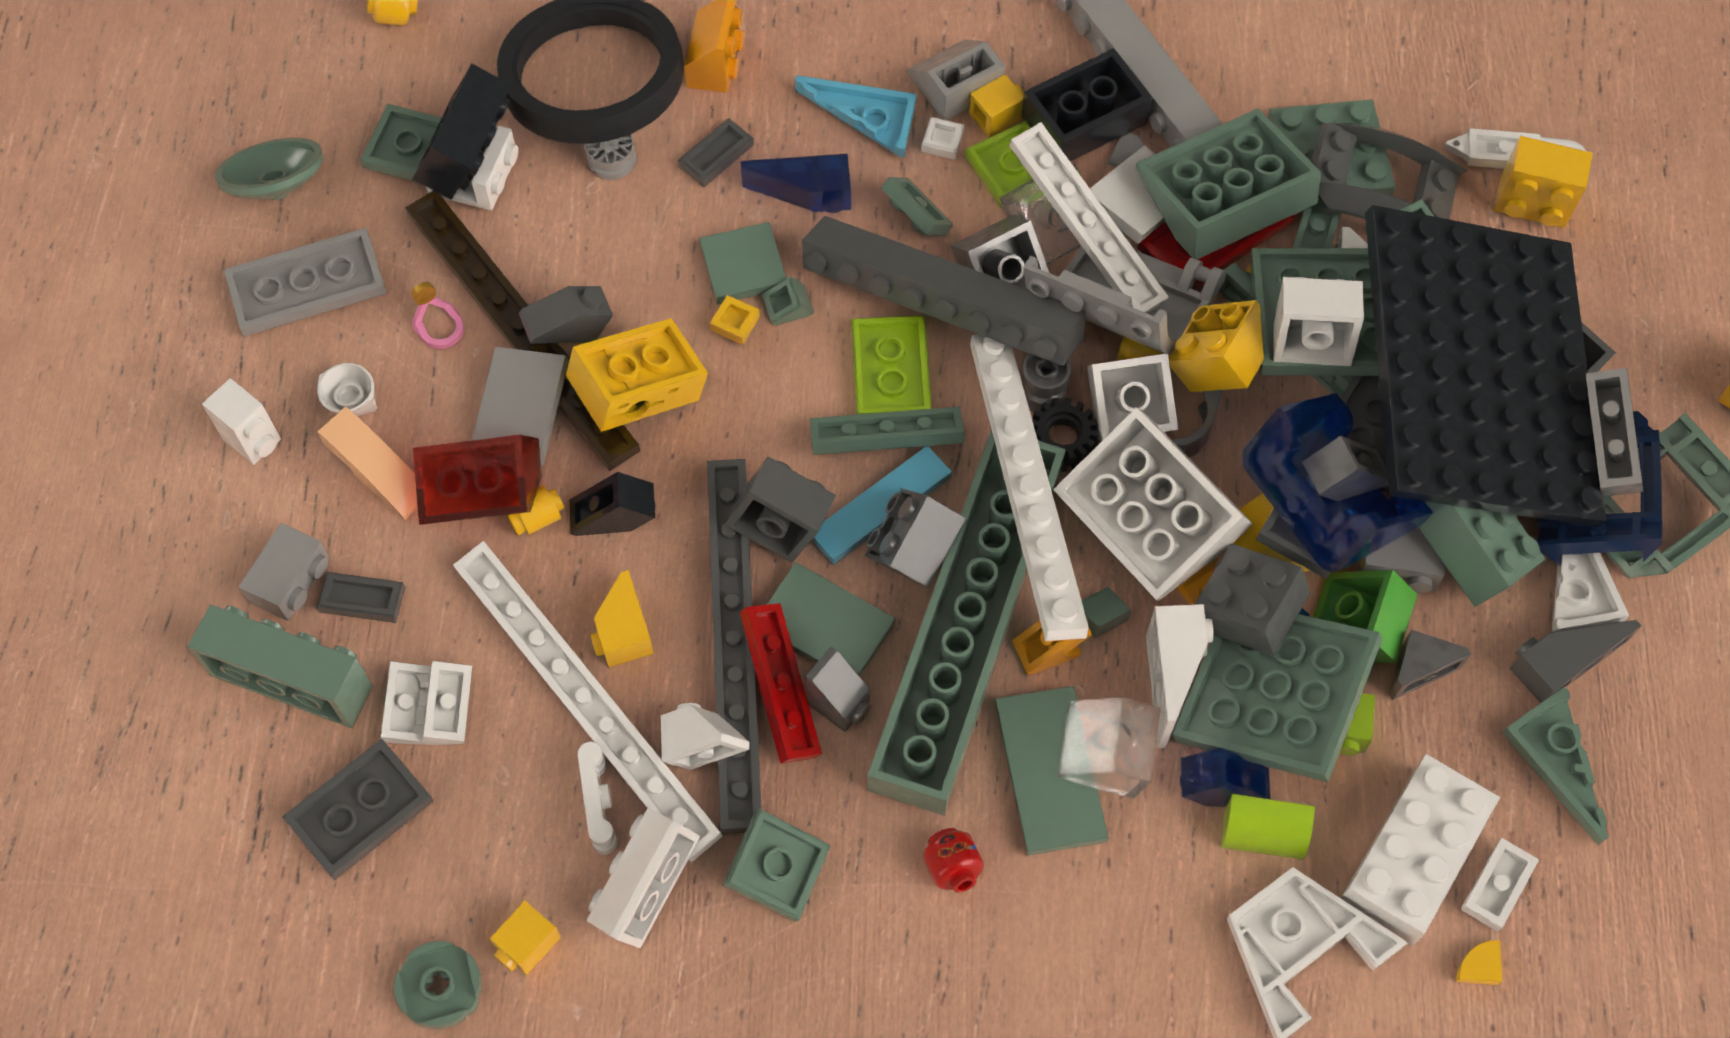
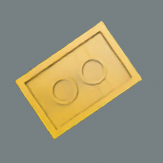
(636, 374)

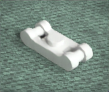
(596, 798)

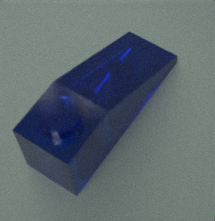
(808, 181)

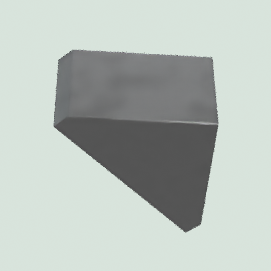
(1425, 661)

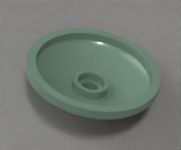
(270, 168)

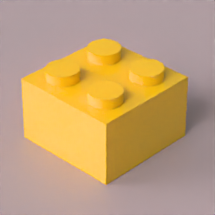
(1543, 181)

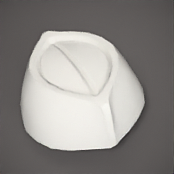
(349, 387)

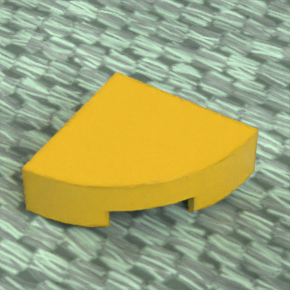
(1482, 965)

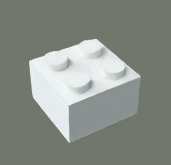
(1318, 321)
(1129, 384)

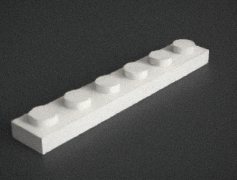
(1087, 218)

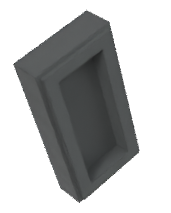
(716, 152)
(361, 597)

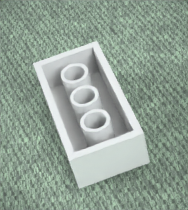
(1420, 849)

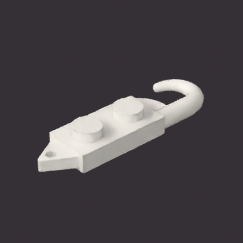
(1493, 147)

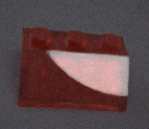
(476, 478)

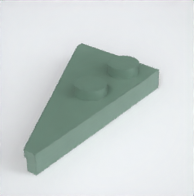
(1554, 751)

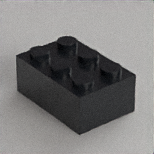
(1088, 104)
(463, 133)

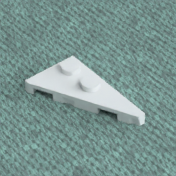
(1585, 594)

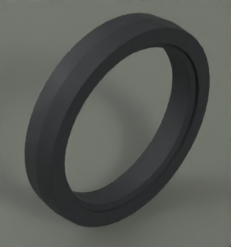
(600, 123)

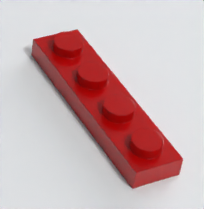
(780, 683)

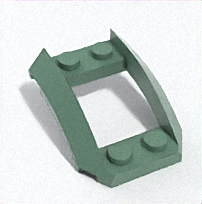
(1710, 473)

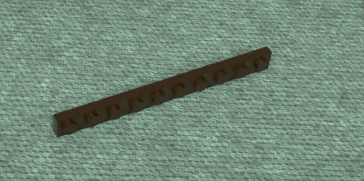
(502, 306)

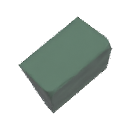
(787, 302)
(1104, 611)

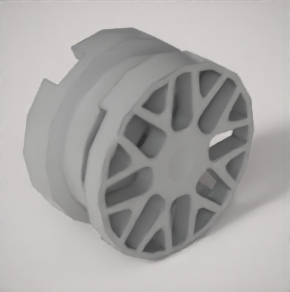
(612, 158)

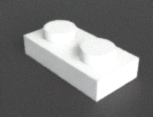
(1499, 884)

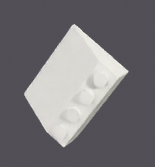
(1151, 505)

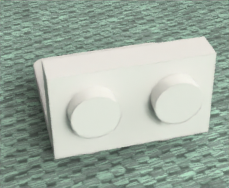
(492, 174)

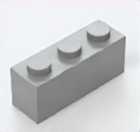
(1614, 432)

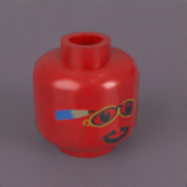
(953, 860)

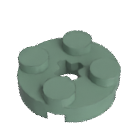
(417, 973)

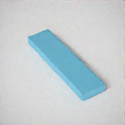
(859, 518)

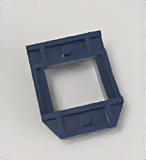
(1621, 530)

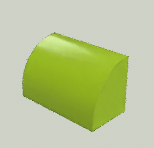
(1267, 826)

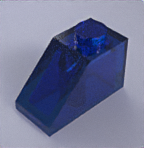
(1217, 774)

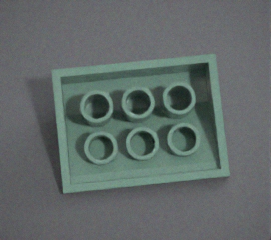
(1229, 183)

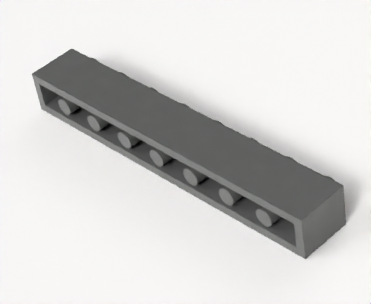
(943, 290)

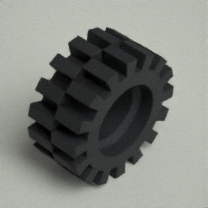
(1070, 416)

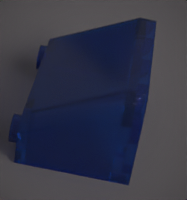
(1329, 529)

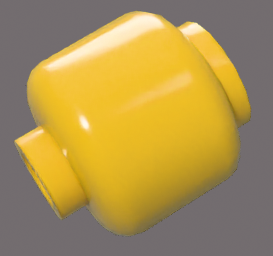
(392, 11)

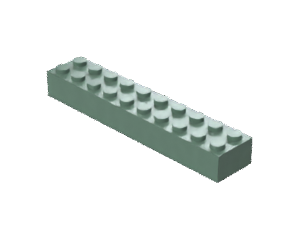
(956, 645)

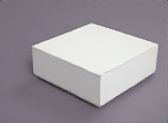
(942, 138)

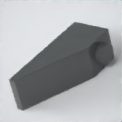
(1567, 655)

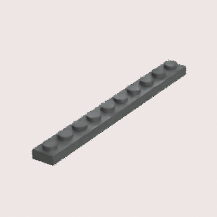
(733, 661)

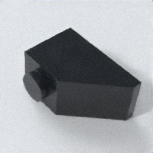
(612, 506)

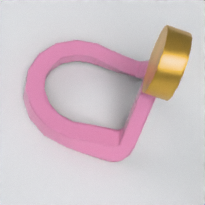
(424, 294)

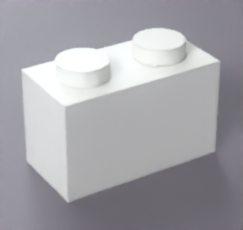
(242, 421)

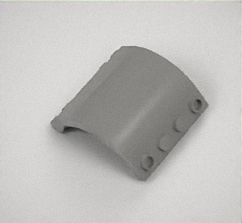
(1086, 289)

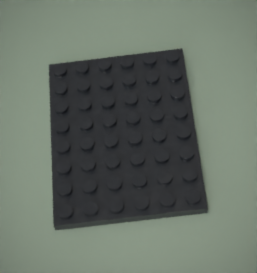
(1482, 368)

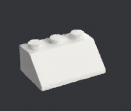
(642, 878)

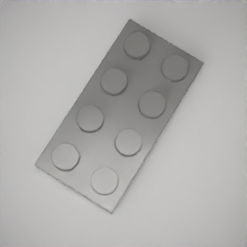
(304, 282)

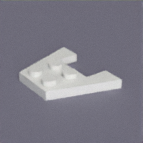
(1291, 928)

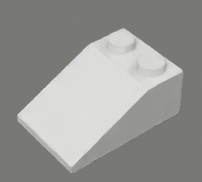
(1175, 647)

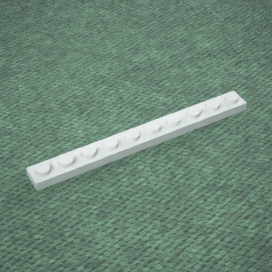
(1029, 492)
(583, 695)

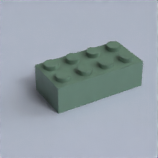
(1481, 548)
(281, 664)

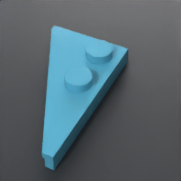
(873, 111)

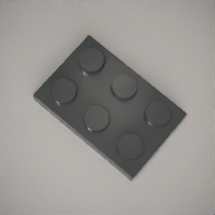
(358, 809)

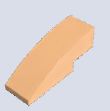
(371, 461)

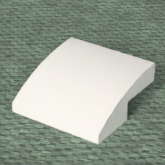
(426, 703)

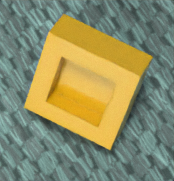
(734, 319)

